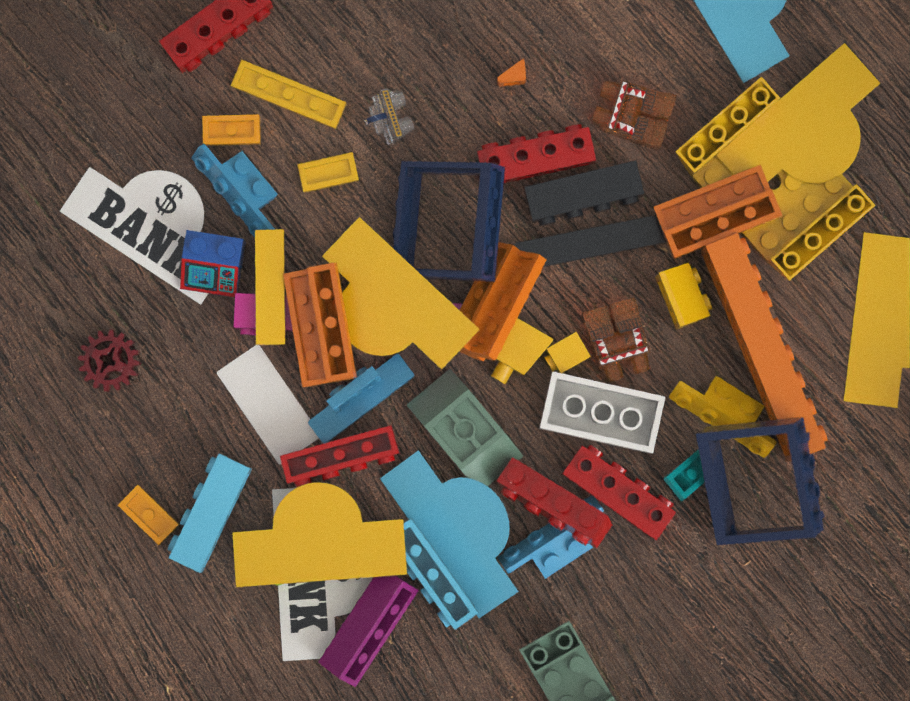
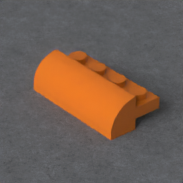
(717, 211)
(498, 303)
(319, 325)

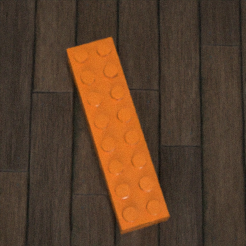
(760, 338)

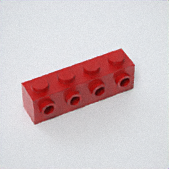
(210, 29)
(541, 155)
(340, 454)
(618, 492)
(554, 503)

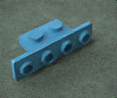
(239, 185)
(359, 397)
(547, 547)

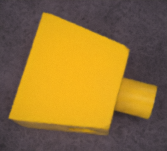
(520, 351)

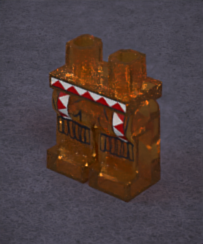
(632, 113)
(615, 348)

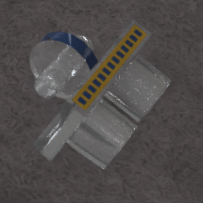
(385, 118)

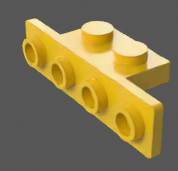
(724, 406)

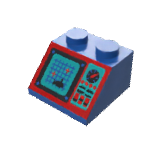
(211, 263)

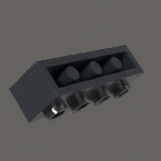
(584, 192)

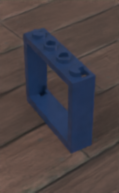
(487, 216)
(718, 491)

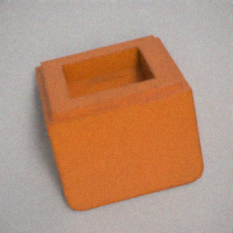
(513, 76)

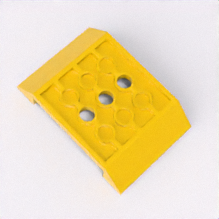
(811, 212)

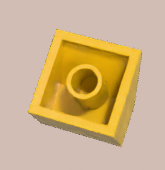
(683, 295)

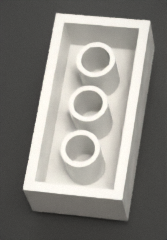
(602, 412)

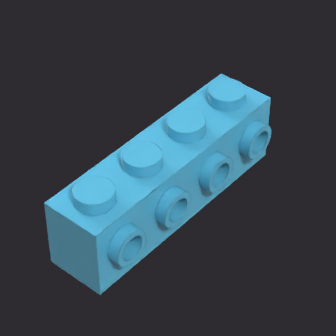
(210, 512)
(436, 579)

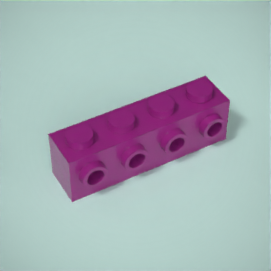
(367, 627)

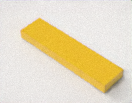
(288, 94)
(270, 287)

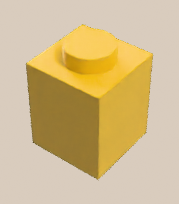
(566, 354)

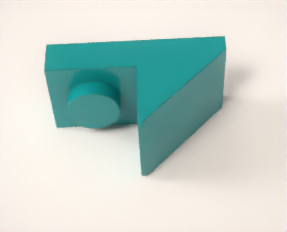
(686, 477)

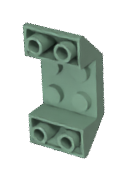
(464, 428)
(565, 667)

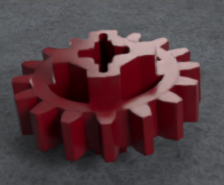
(103, 373)

